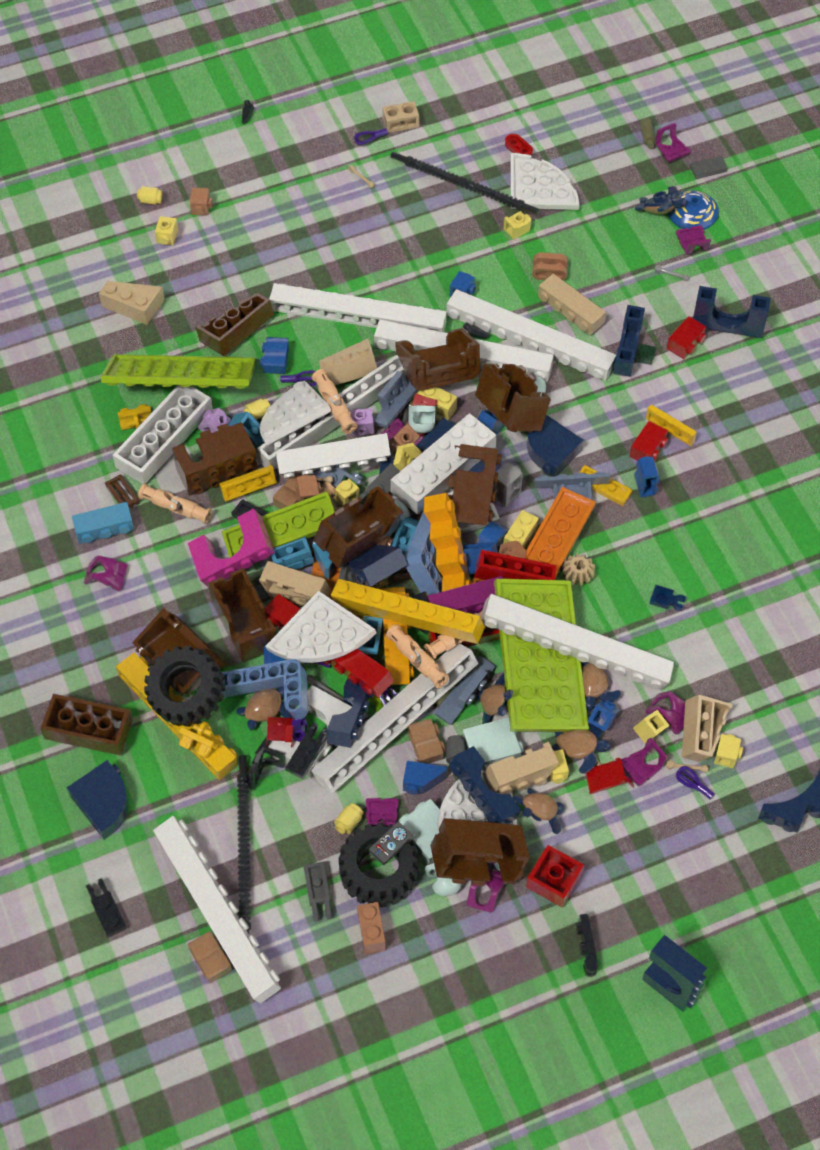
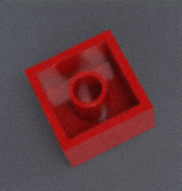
(555, 876)

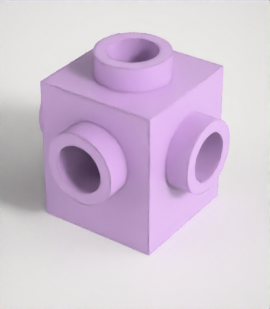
(212, 419)
(364, 420)

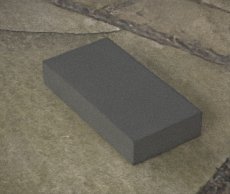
(708, 167)

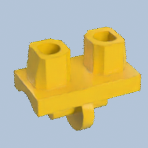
(133, 417)
(188, 738)

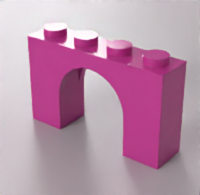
(255, 548)

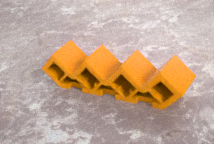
(447, 540)
(394, 659)

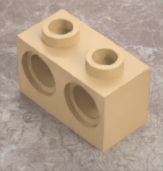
(400, 116)

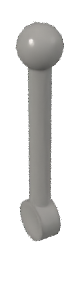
(658, 269)

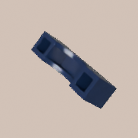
(629, 340)
(344, 726)
(496, 807)

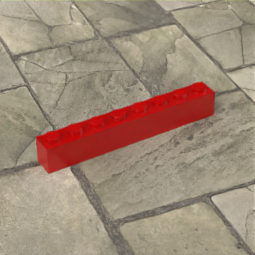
(355, 665)

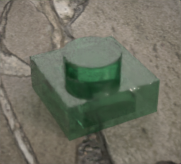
(645, 354)

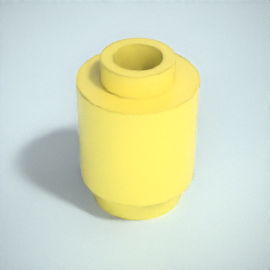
(149, 195)
(257, 408)
(348, 819)

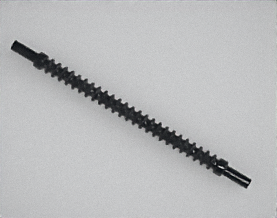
(452, 178)
(243, 812)

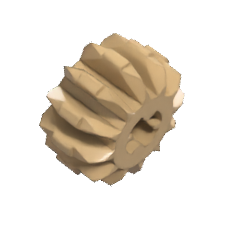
(579, 569)

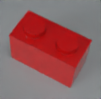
(686, 338)
(649, 442)

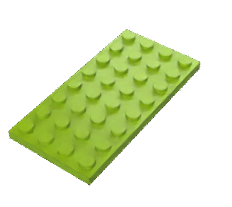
(179, 370)
(543, 682)

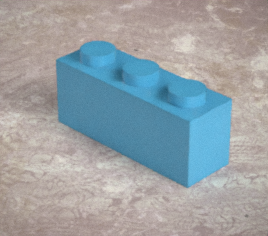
(102, 523)

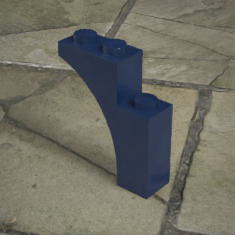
(791, 812)

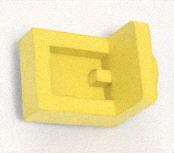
(405, 455)

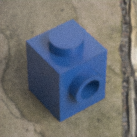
(463, 282)
(604, 715)

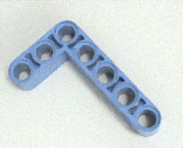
(419, 559)
(266, 680)

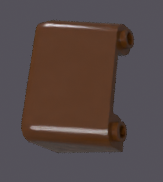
(441, 364)
(168, 632)

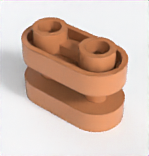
(549, 263)

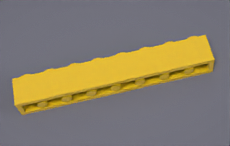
(408, 611)
(219, 761)

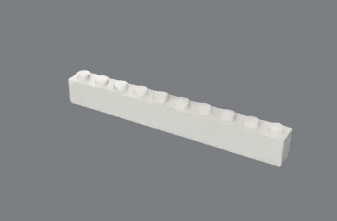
(352, 309)
(531, 334)
(534, 362)
(355, 397)
(576, 642)
(392, 720)
(217, 910)

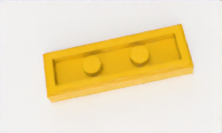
(673, 426)
(248, 483)
(613, 490)

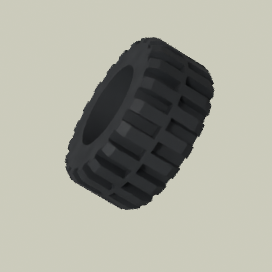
(167, 669)
(370, 889)

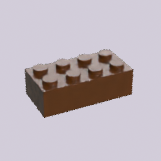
(86, 724)

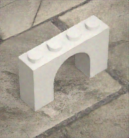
(323, 707)

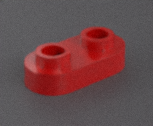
(520, 145)

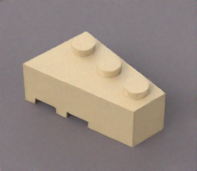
(132, 300)
(350, 363)
(291, 584)
(702, 726)
(521, 772)

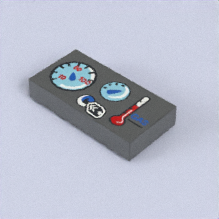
(391, 843)

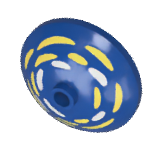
(699, 210)

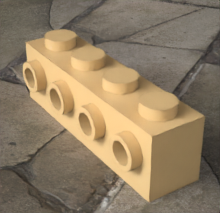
(571, 304)

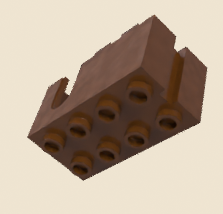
(512, 397)
(225, 456)
(474, 489)
(355, 530)
(242, 614)
(466, 846)

